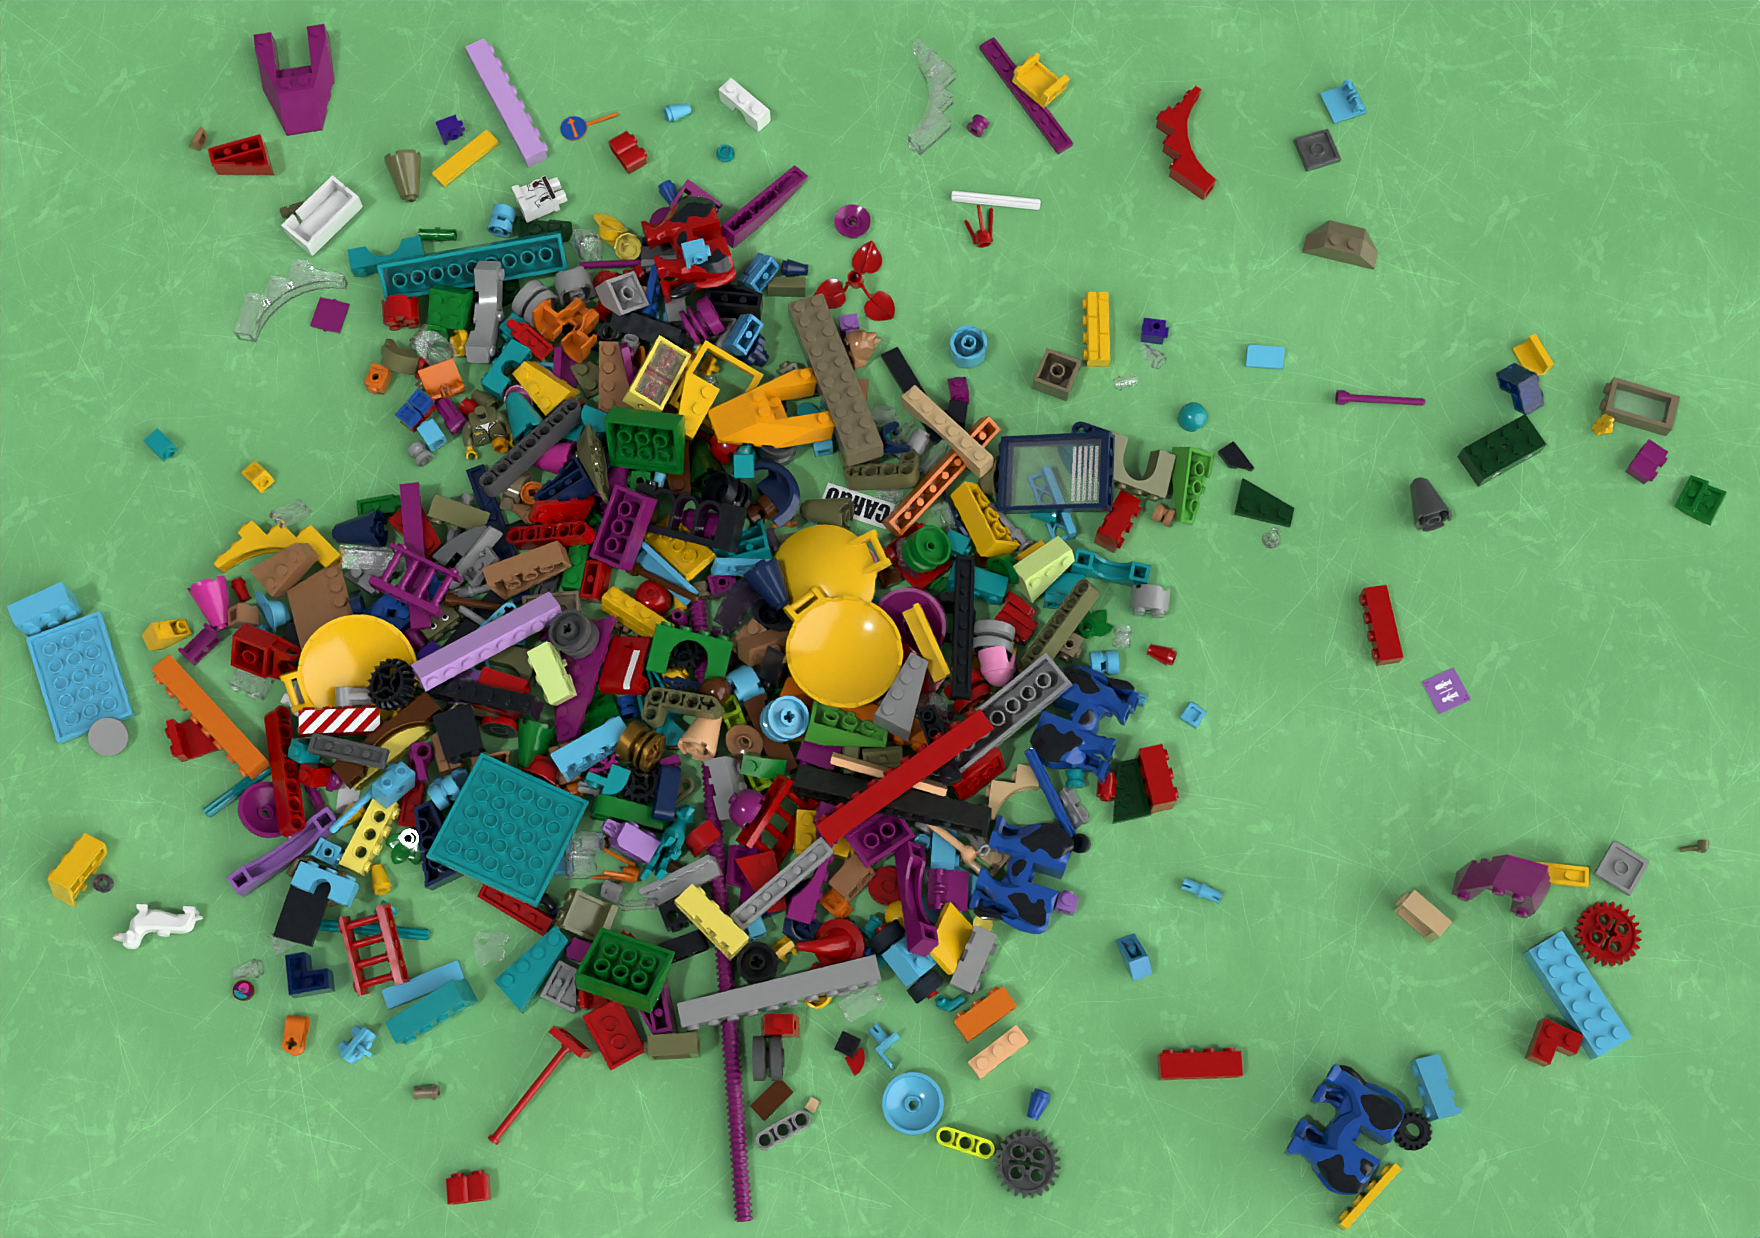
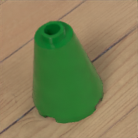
(533, 739)

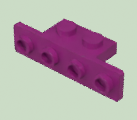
(735, 875)

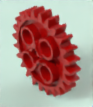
(1624, 942)

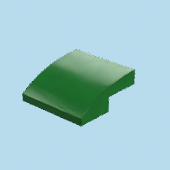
(1700, 500)
(599, 712)

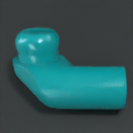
(948, 1004)

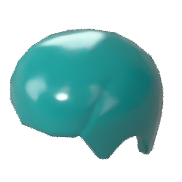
(1192, 416)

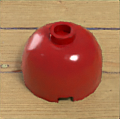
(722, 451)
(654, 597)

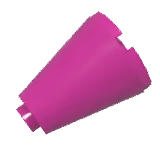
(556, 457)
(212, 601)

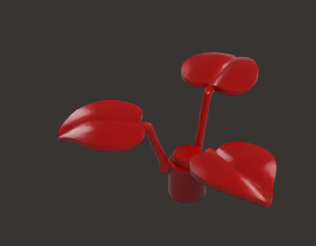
(868, 260)

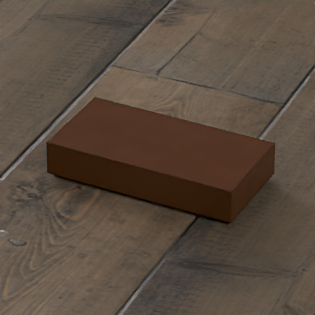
(771, 1099)

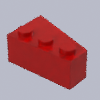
(1118, 521)
(431, 540)

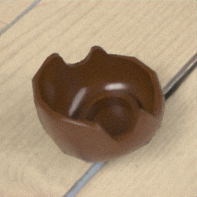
(716, 687)

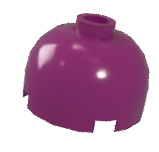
(744, 806)

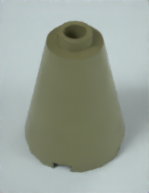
(405, 173)
(828, 511)

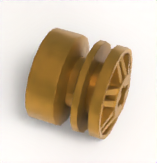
(641, 746)

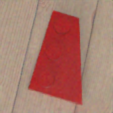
(561, 511)
(760, 870)

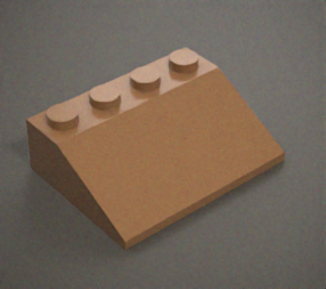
(318, 601)

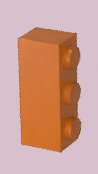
(984, 1013)

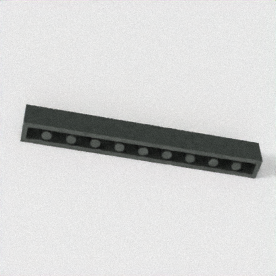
(911, 805)

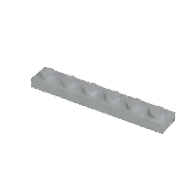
(782, 883)

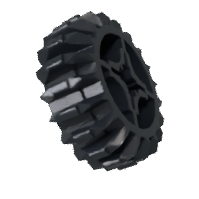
(386, 684)

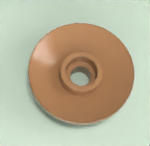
(738, 745)

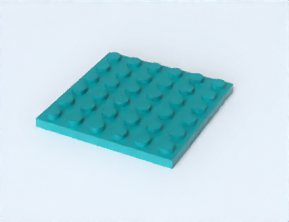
(508, 830)

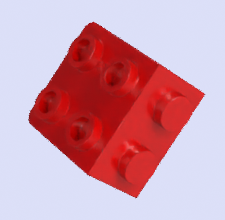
(188, 740)

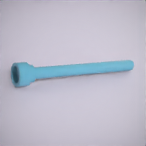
(355, 807)

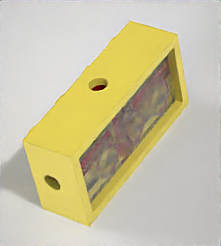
(657, 376)

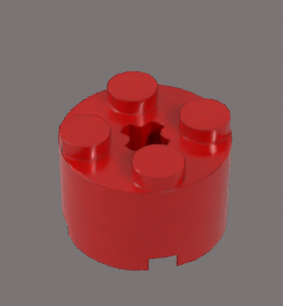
(400, 312)

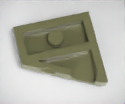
(587, 377)

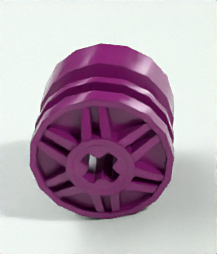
(702, 320)

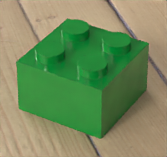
(450, 307)

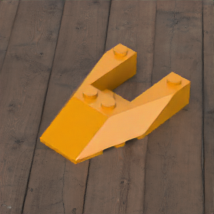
(761, 418)

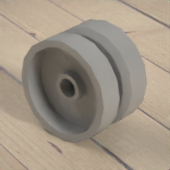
(530, 297)
(991, 634)

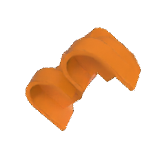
(575, 343)

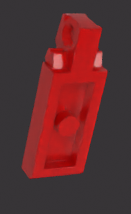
(530, 338)

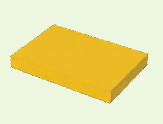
(953, 936)

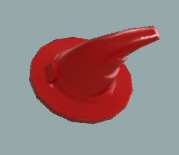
(835, 942)

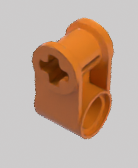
(296, 1031)

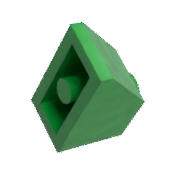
(762, 765)

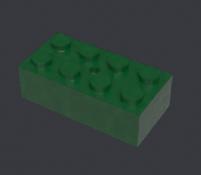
(1501, 450)

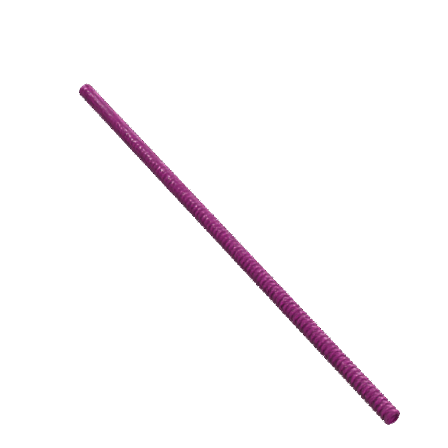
(725, 979)

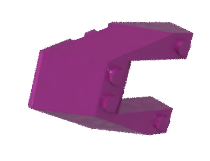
(297, 93)
(1505, 875)

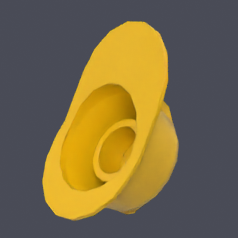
(609, 227)

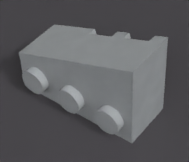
(726, 781)
(974, 961)

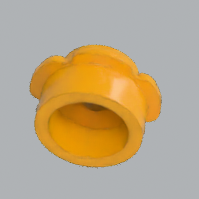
(500, 445)

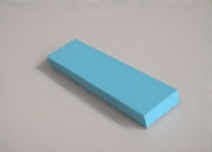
(422, 985)

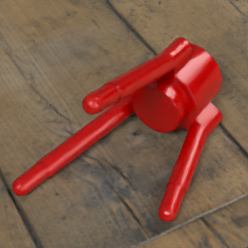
(982, 237)

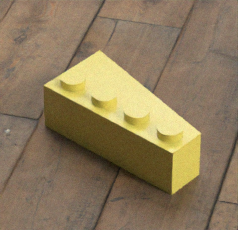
(712, 921)

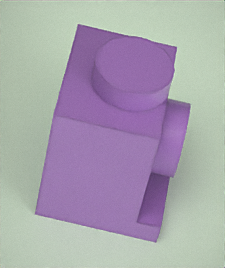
(847, 324)
(1066, 903)

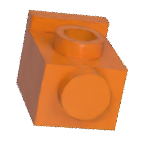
(380, 385)

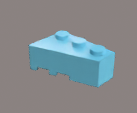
(1434, 1088)

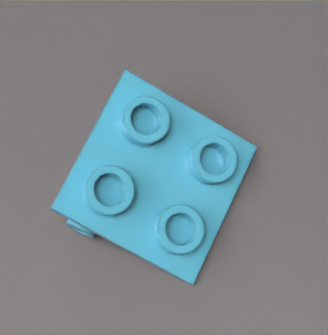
(1343, 102)

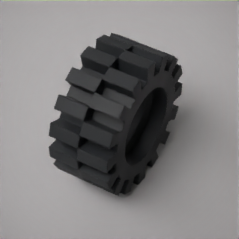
(1424, 1135)

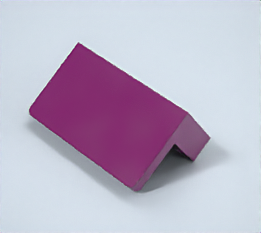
(562, 366)

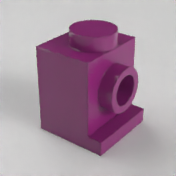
(718, 590)

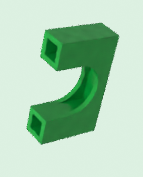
(666, 637)

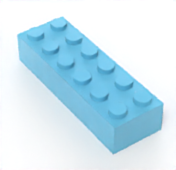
(1576, 995)

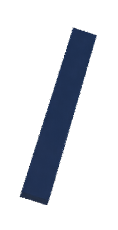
(489, 504)

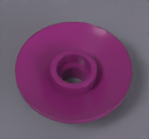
(850, 214)

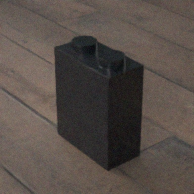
(459, 734)

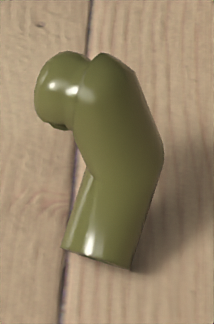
(291, 870)

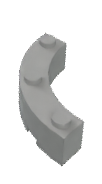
(487, 312)

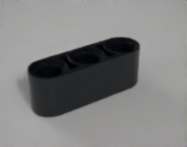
(686, 945)

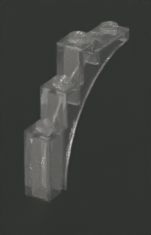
(279, 290)

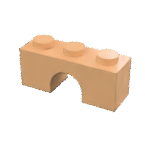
(997, 1052)

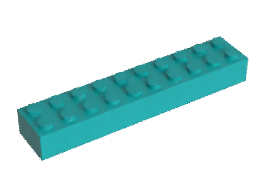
(455, 267)

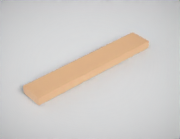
(877, 771)

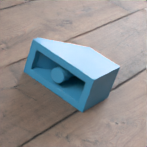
(1134, 957)

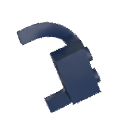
(780, 488)

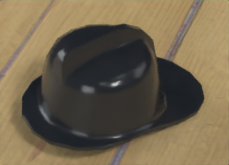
(770, 618)

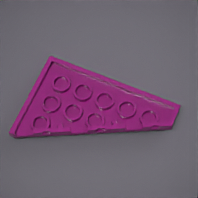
(584, 674)

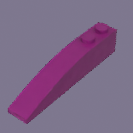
(762, 207)

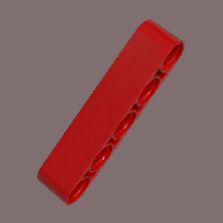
(539, 535)

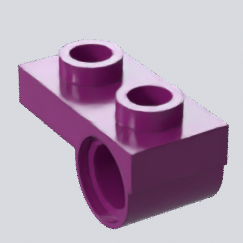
(421, 771)

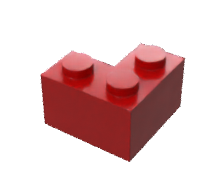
(1550, 1038)

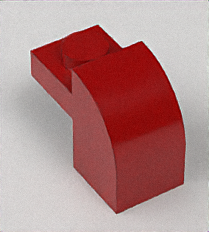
(702, 838)

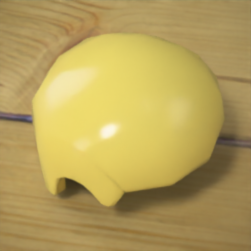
(627, 246)

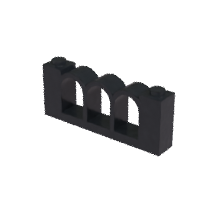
(729, 526)

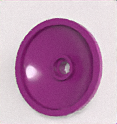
(255, 801)

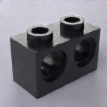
(668, 908)

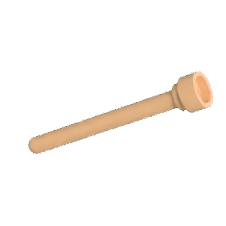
(968, 852)

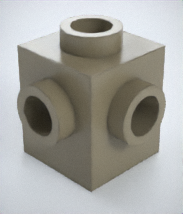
(1071, 648)

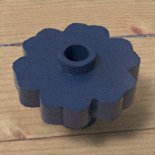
(756, 354)

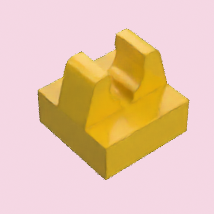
(783, 946)

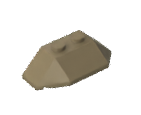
(1342, 244)

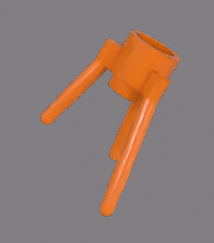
(628, 874)

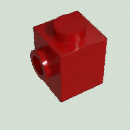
(314, 774)

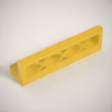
(927, 643)

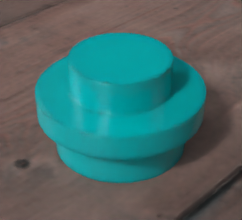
(725, 153)

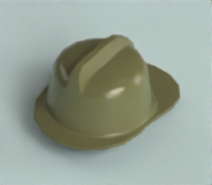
(988, 482)

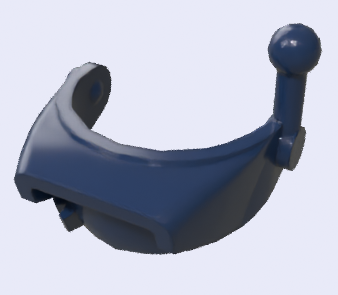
(888, 446)
(788, 930)

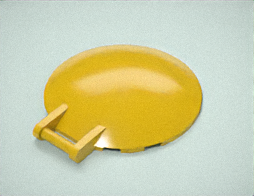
(831, 561)
(842, 649)
(344, 656)

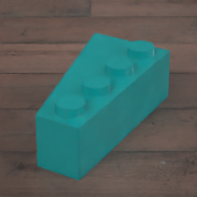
(532, 969)

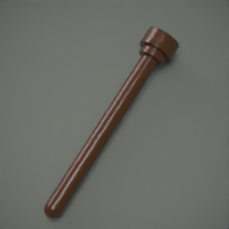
(638, 570)
(453, 600)

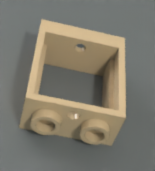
(1422, 915)

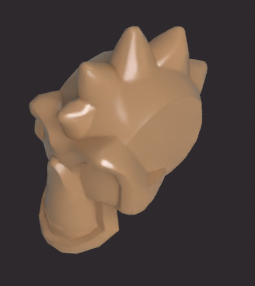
(859, 346)

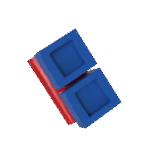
(418, 412)

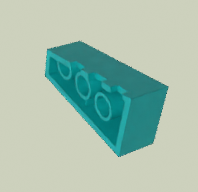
(431, 1011)

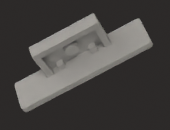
(476, 558)

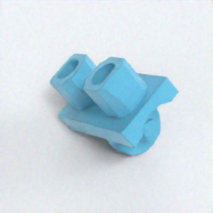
(358, 1046)

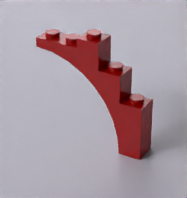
(1185, 166)

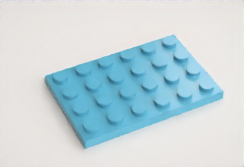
(79, 676)

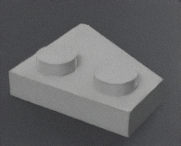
(562, 987)

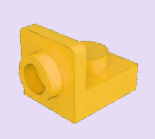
(258, 476)

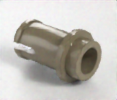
(426, 1092)

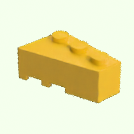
(543, 386)
(695, 402)

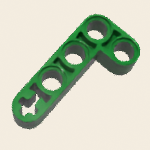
(621, 810)

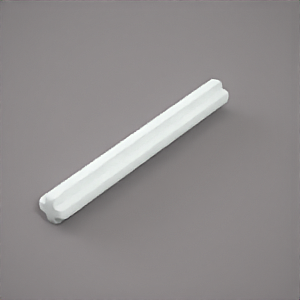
(997, 200)

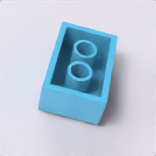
(45, 609)

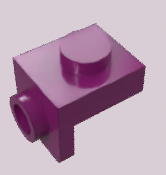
(958, 389)

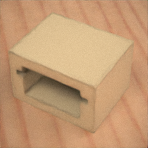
(812, 1105)

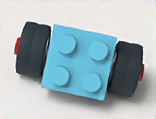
(907, 965)

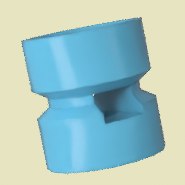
(501, 221)
(1110, 660)
(444, 793)

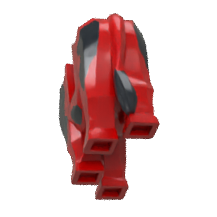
(685, 222)

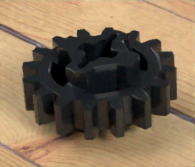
(685, 658)
(635, 788)

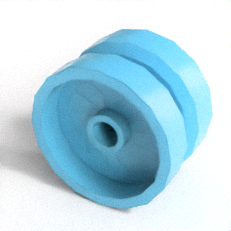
(784, 719)

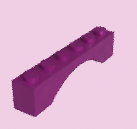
(910, 865)
(802, 905)

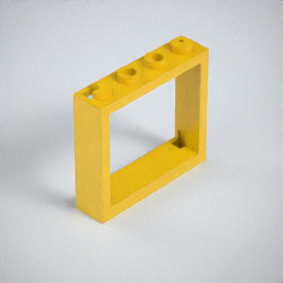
(691, 366)

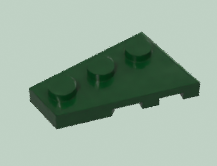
(1262, 506)

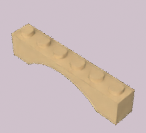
(968, 449)

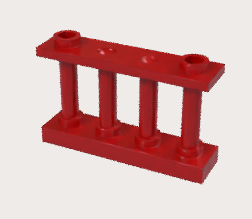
(771, 805)
(392, 954)

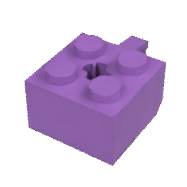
(630, 840)

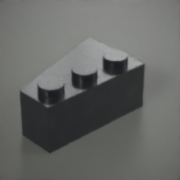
(733, 301)

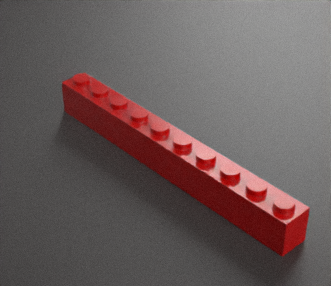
(904, 776)

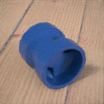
(628, 706)

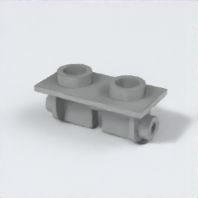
(1076, 814)

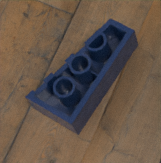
(428, 824)

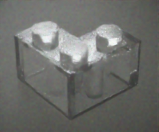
(581, 854)

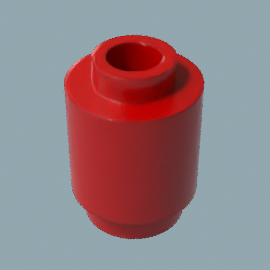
(1107, 791)

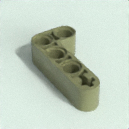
(885, 476)
(684, 706)

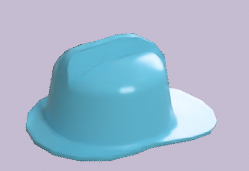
(273, 611)

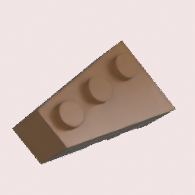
(285, 568)

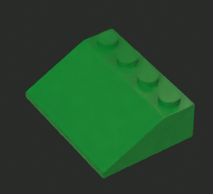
(645, 440)
(624, 970)

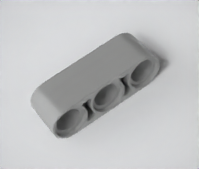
(772, 1130)

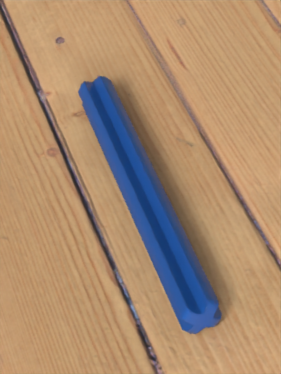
(1049, 791)

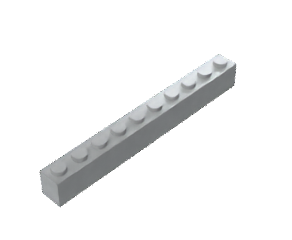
(779, 992)

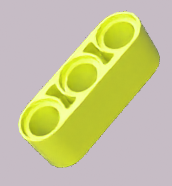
(975, 1141)

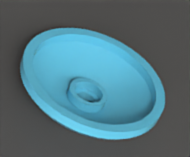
(908, 1088)

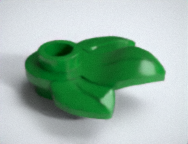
(1096, 623)
(403, 849)

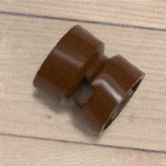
(762, 505)

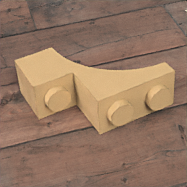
(1000, 791)

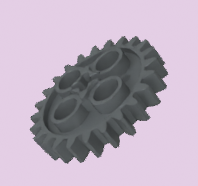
(1025, 1183)

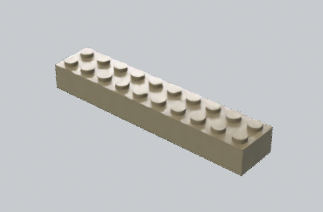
(835, 380)

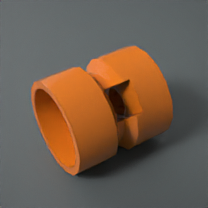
(528, 491)

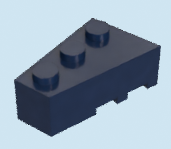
(568, 484)

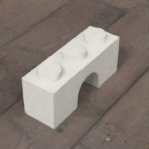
(737, 97)

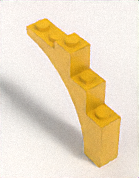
(256, 543)

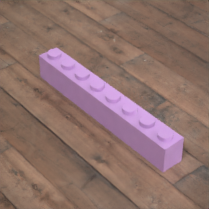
(506, 102)
(486, 641)

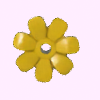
(709, 365)
(1604, 425)

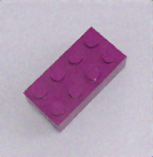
(623, 527)

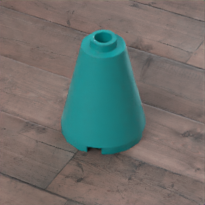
(521, 416)

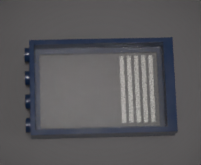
(1056, 473)

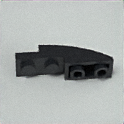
(932, 725)

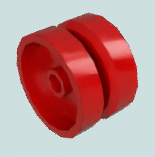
(979, 694)

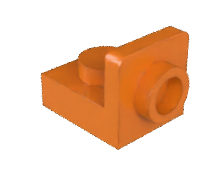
(836, 904)

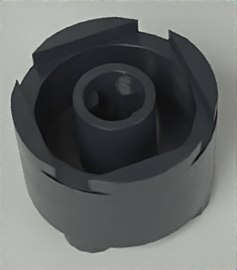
(747, 958)

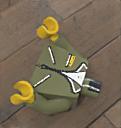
(484, 427)

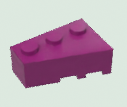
(662, 1017)

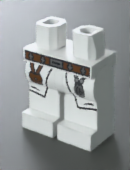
(539, 197)

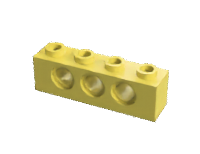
(360, 841)

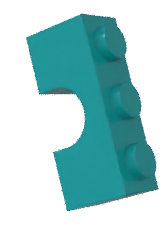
(512, 355)

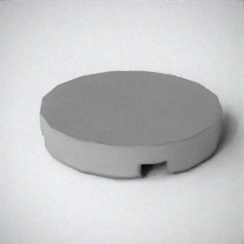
(108, 736)

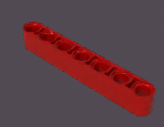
(284, 772)

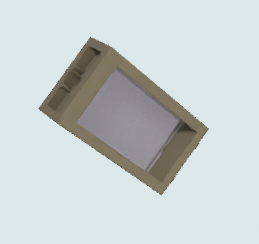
(1639, 406)

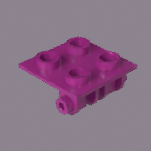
(947, 887)

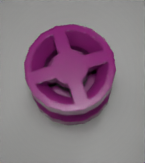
(977, 125)

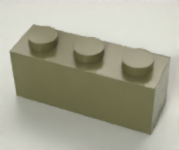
(456, 514)

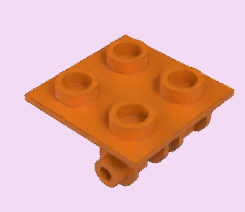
(442, 380)

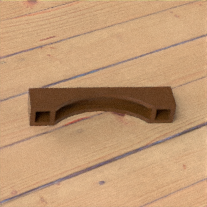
(416, 714)

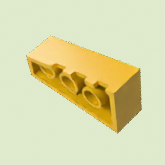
(982, 521)

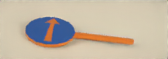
(575, 127)

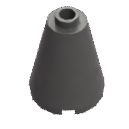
(1428, 506)

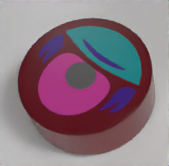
(243, 990)

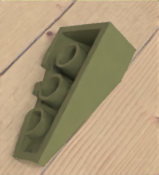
(593, 458)

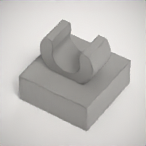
(611, 891)

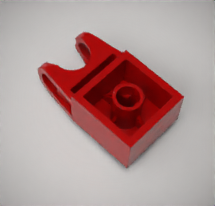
(262, 652)

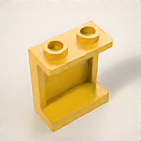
(1039, 81)

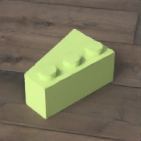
(1043, 568)
(551, 673)

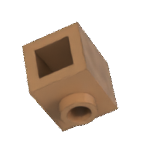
(241, 614)

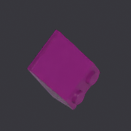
(878, 838)

